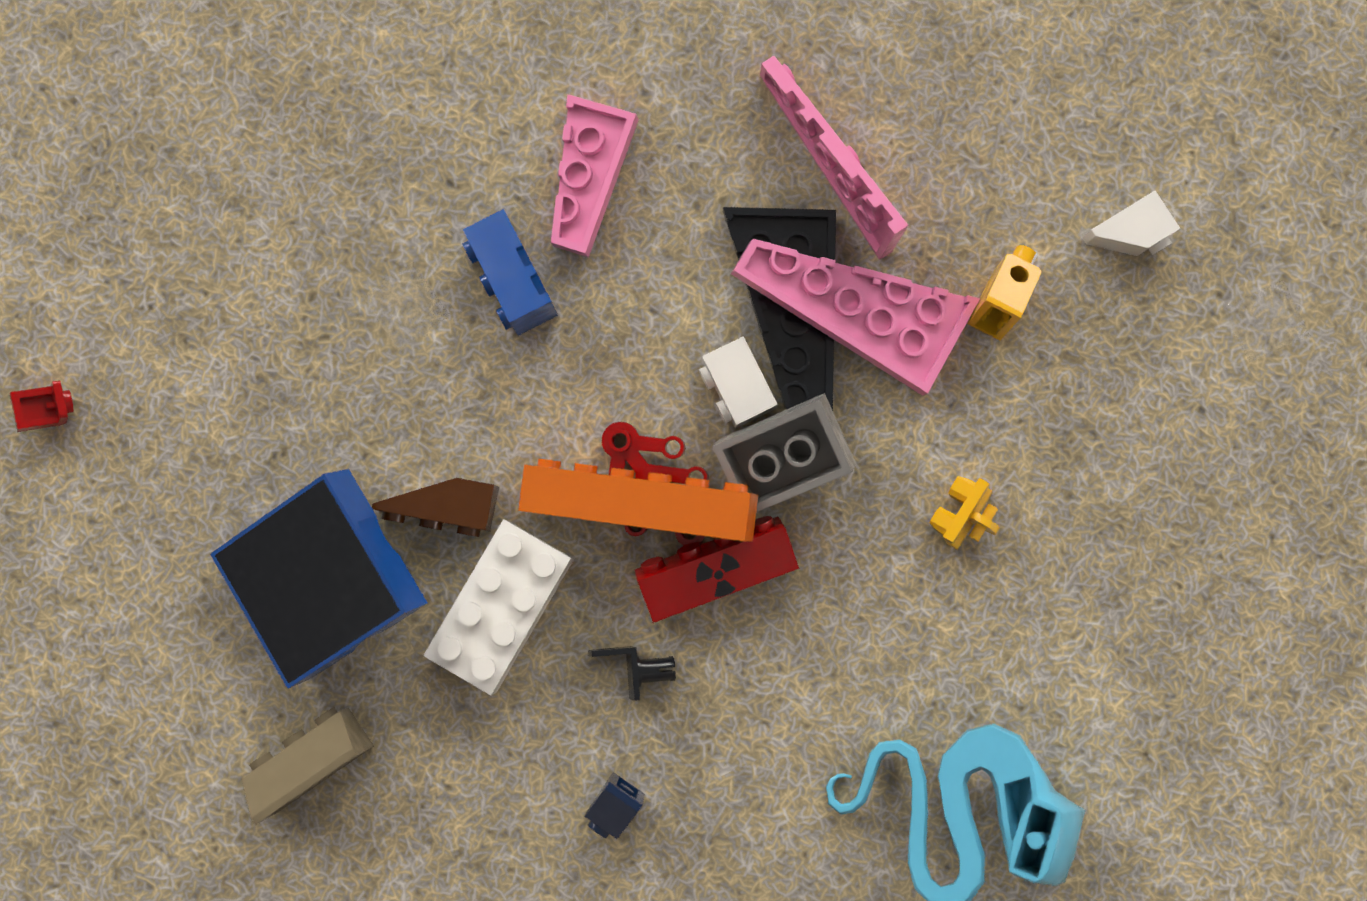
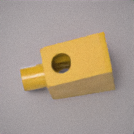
(1006, 293)

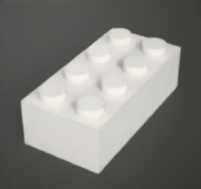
(498, 607)

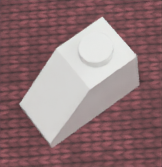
(1136, 228)

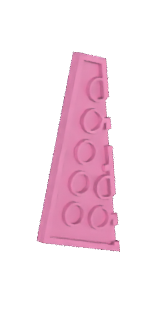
(839, 163)
(874, 314)

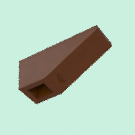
(451, 502)

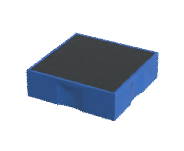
(317, 577)

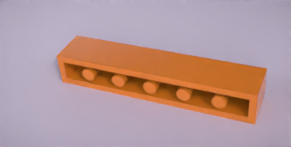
(639, 502)

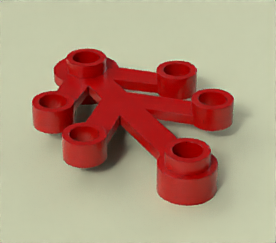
(631, 454)

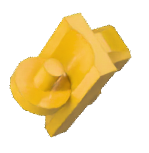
(974, 498)

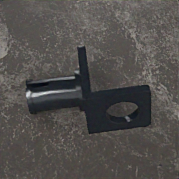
(640, 670)

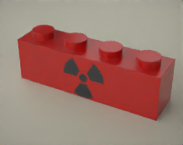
(715, 569)

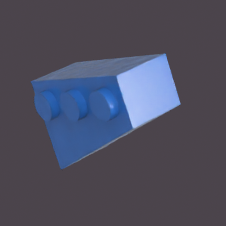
(508, 273)

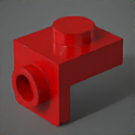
(41, 407)

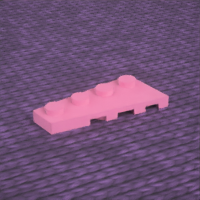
(588, 170)

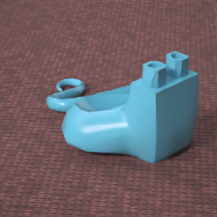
(1034, 819)

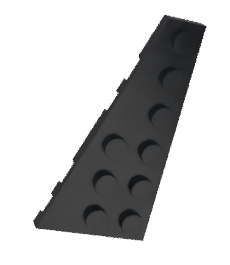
(796, 350)

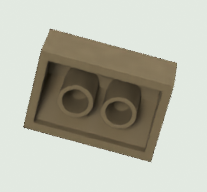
(303, 763)

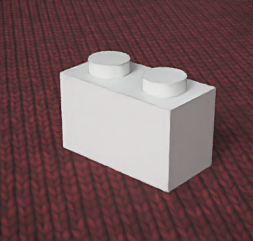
(738, 383)

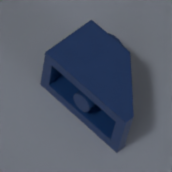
(614, 807)

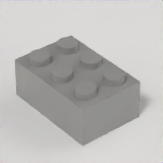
(787, 452)

